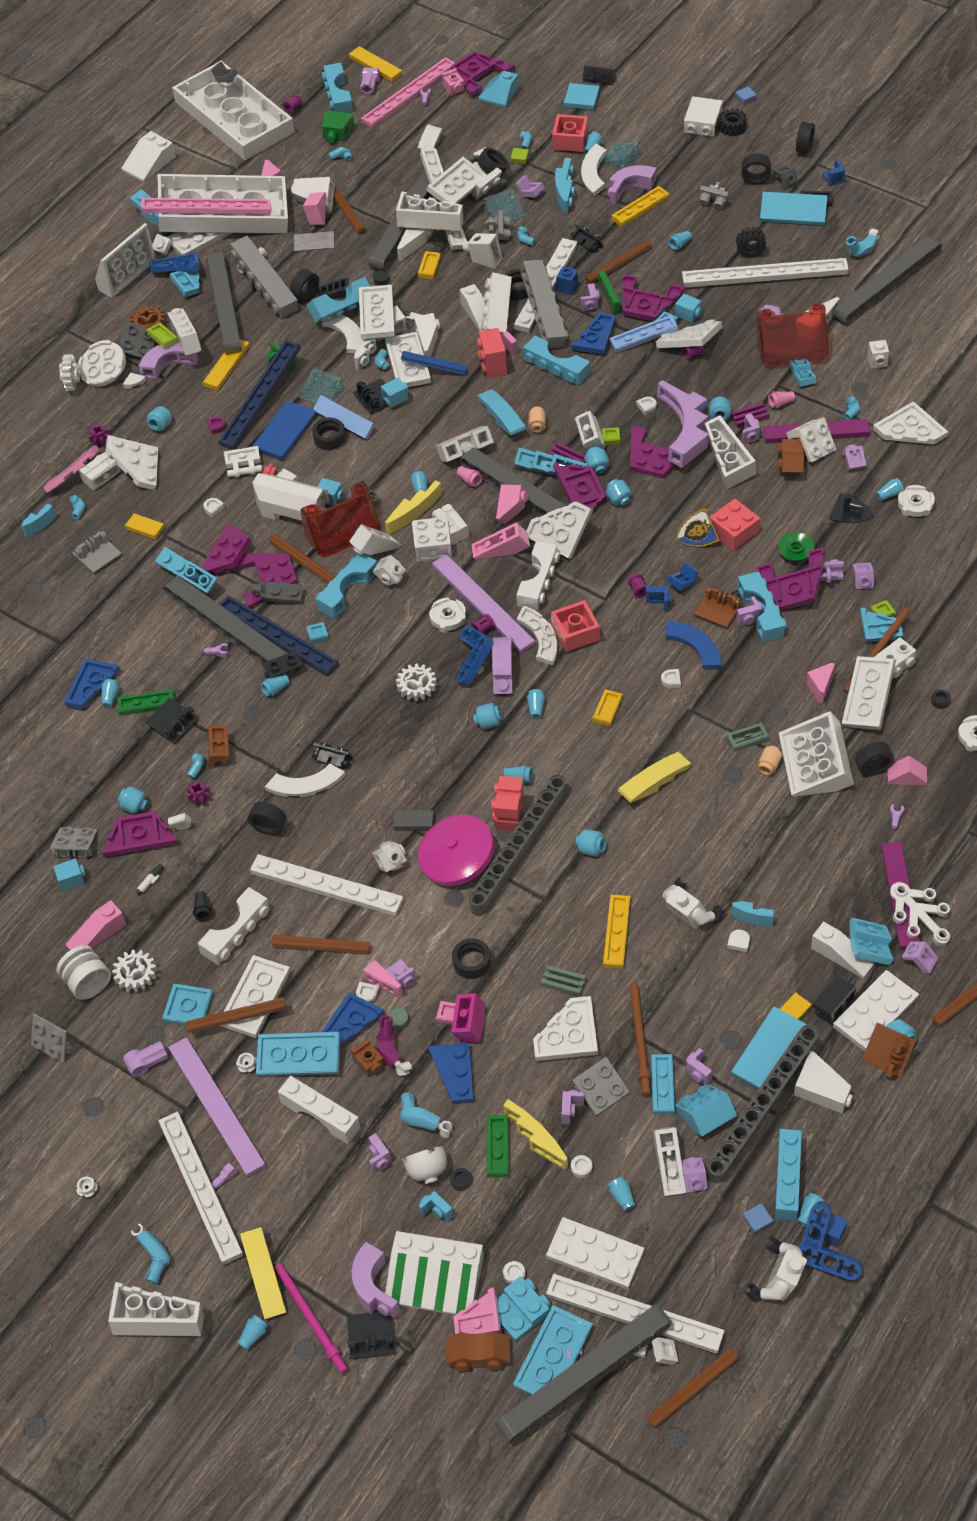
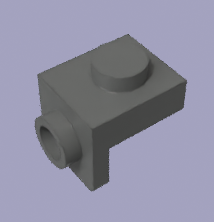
(222, 74)

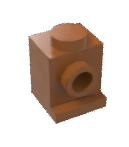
(367, 1058)

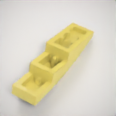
(410, 510)
(653, 777)
(539, 1138)
(263, 1273)

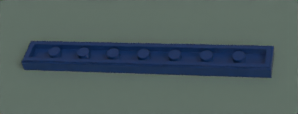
(259, 395)
(281, 637)

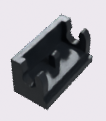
(835, 1000)

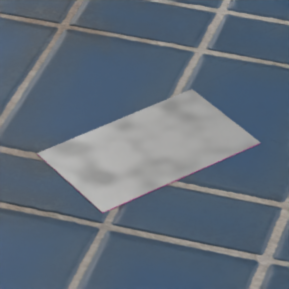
(313, 241)

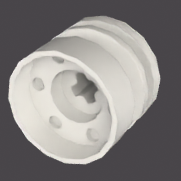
(83, 972)

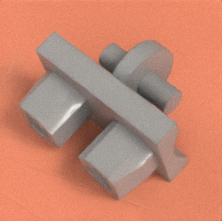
(714, 193)
(496, 224)

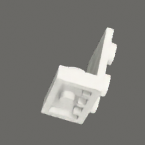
(814, 438)
(431, 538)

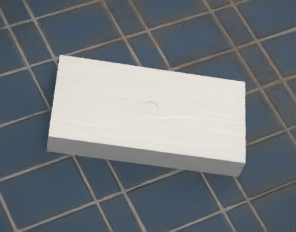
(234, 112)
(224, 188)

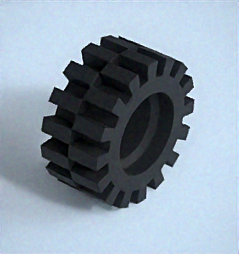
(732, 122)
(751, 235)

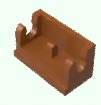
(217, 745)

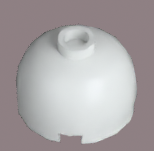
(426, 1164)

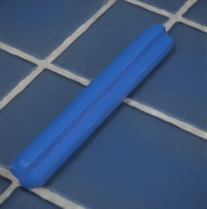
(433, 362)

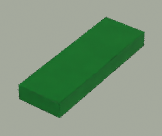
(608, 292)
(143, 702)
(497, 1146)

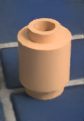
(537, 419)
(769, 760)

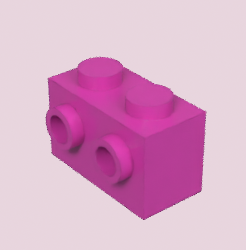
(468, 1018)

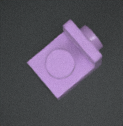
(854, 457)
(863, 575)
(922, 955)
(402, 973)
(569, 1101)
(379, 1152)

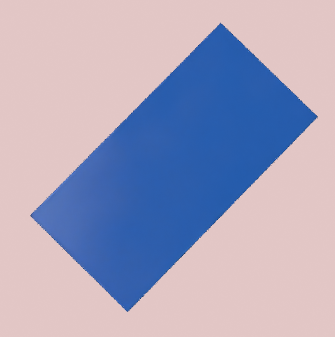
(285, 430)

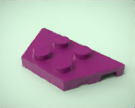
(580, 484)
(227, 550)
(137, 834)

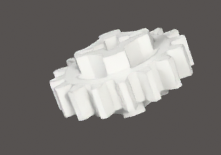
(69, 372)
(416, 682)
(135, 972)

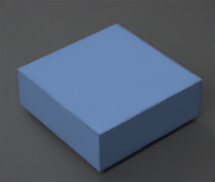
(745, 95)
(758, 1218)

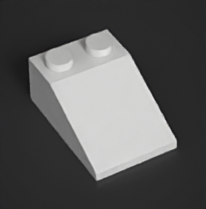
(149, 156)

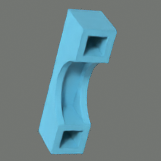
(334, 78)
(324, 307)
(571, 369)
(358, 570)
(769, 623)
(788, 1175)

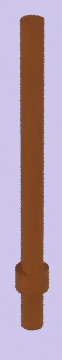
(884, 640)
(643, 1073)

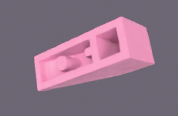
(502, 543)
(98, 927)

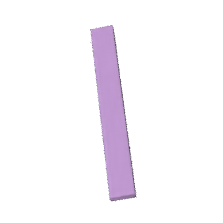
(483, 602)
(217, 1107)

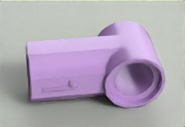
(369, 79)
(140, 1061)

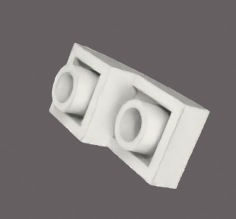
(430, 137)
(362, 354)

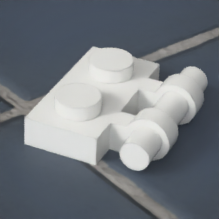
(242, 457)

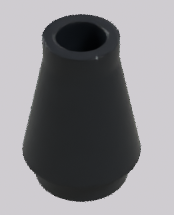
(201, 909)

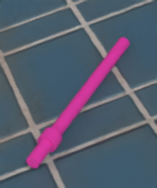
(332, 1351)

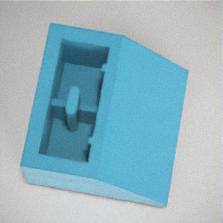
(706, 1109)

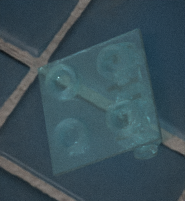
(622, 153)
(506, 202)
(319, 384)

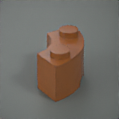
(791, 456)
(477, 1350)

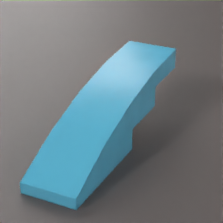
(501, 411)
(542, 462)

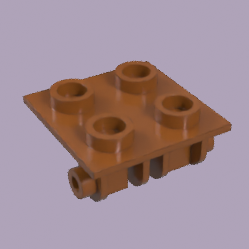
(718, 607)
(889, 1050)

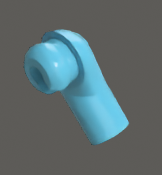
(342, 152)
(524, 238)
(380, 360)

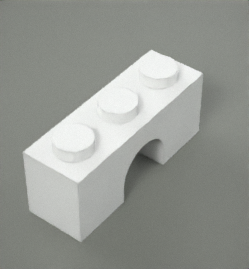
(460, 444)

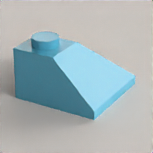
(500, 89)

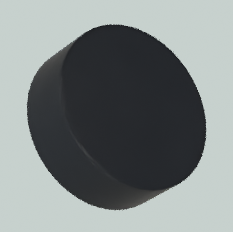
(381, 277)
(940, 699)
(460, 1179)

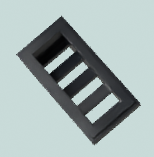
(338, 288)

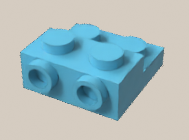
(521, 1308)

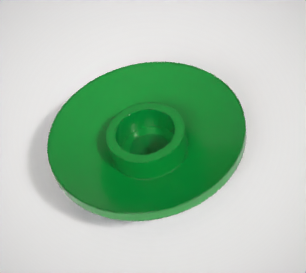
(795, 546)

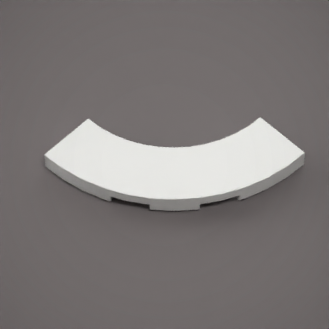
(589, 169)
(348, 329)
(543, 632)
(305, 786)

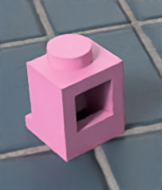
(453, 82)

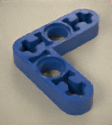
(481, 647)
(816, 1246)

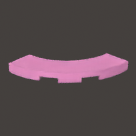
(72, 469)

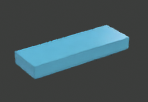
(662, 1084)

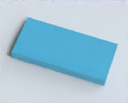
(793, 208)
(767, 1048)
(298, 1054)
(549, 1351)

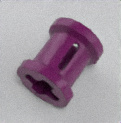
(291, 104)
(693, 351)
(638, 585)
(484, 623)

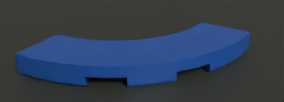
(698, 640)

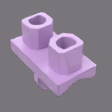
(832, 571)

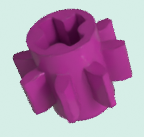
(98, 435)
(198, 793)

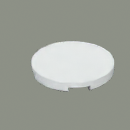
(102, 363)

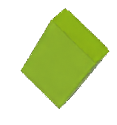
(162, 335)

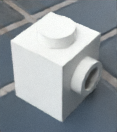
(878, 354)

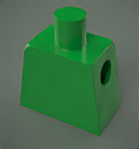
(337, 125)

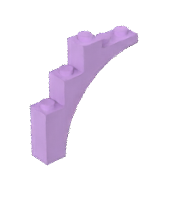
(691, 412)

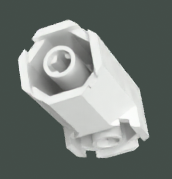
(286, 497)

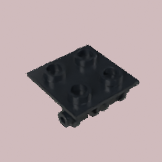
(370, 395)
(172, 720)
(370, 1335)

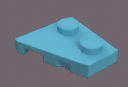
(186, 281)
(877, 625)

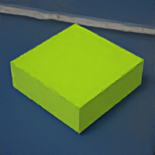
(519, 155)
(611, 436)
(884, 608)

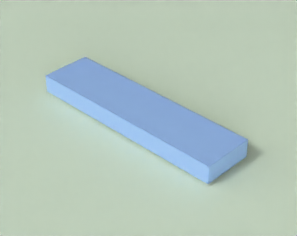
(643, 334)
(350, 420)

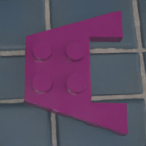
(477, 65)
(647, 304)
(647, 457)
(270, 568)
(796, 587)

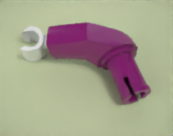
(385, 1045)

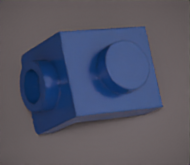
(685, 578)
(658, 594)

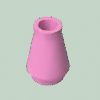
(779, 399)
(470, 476)

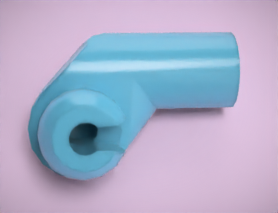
(526, 137)
(853, 407)
(78, 506)
(198, 760)

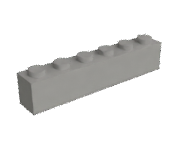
(264, 277)
(543, 303)

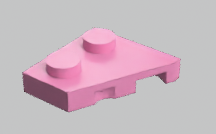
(479, 1316)

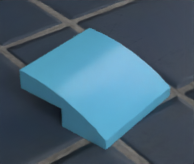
(870, 941)

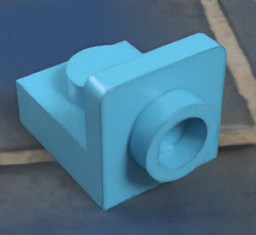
(437, 1205)

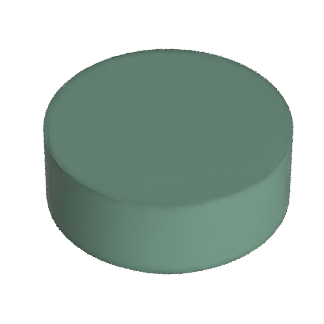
(399, 1016)

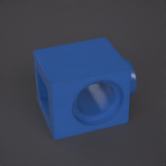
(567, 280)

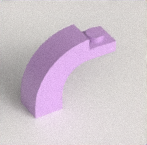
(631, 177)
(158, 358)
(502, 665)
(364, 1270)

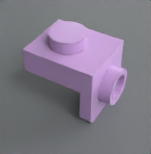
(529, 189)
(591, 301)
(751, 430)
(749, 614)
(696, 1069)
(694, 1174)

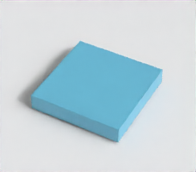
(581, 96)
(187, 1004)

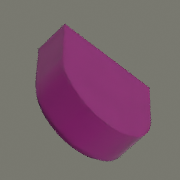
(216, 424)

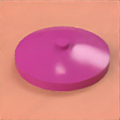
(456, 850)

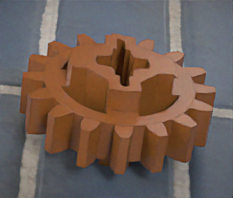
(148, 316)

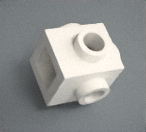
(389, 570)
(390, 856)

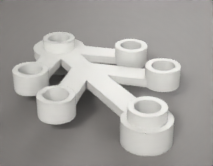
(919, 910)

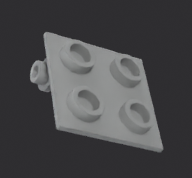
(96, 552)
(74, 840)
(49, 1038)
(600, 1086)

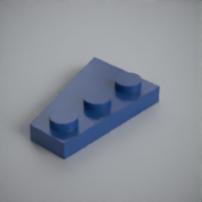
(175, 263)
(597, 335)
(89, 682)
(353, 1017)
(454, 1067)

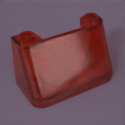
(792, 335)
(334, 527)

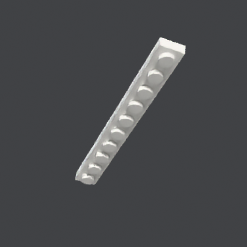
(765, 272)

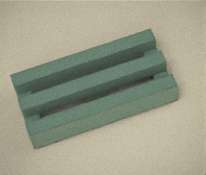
(748, 739)
(564, 977)

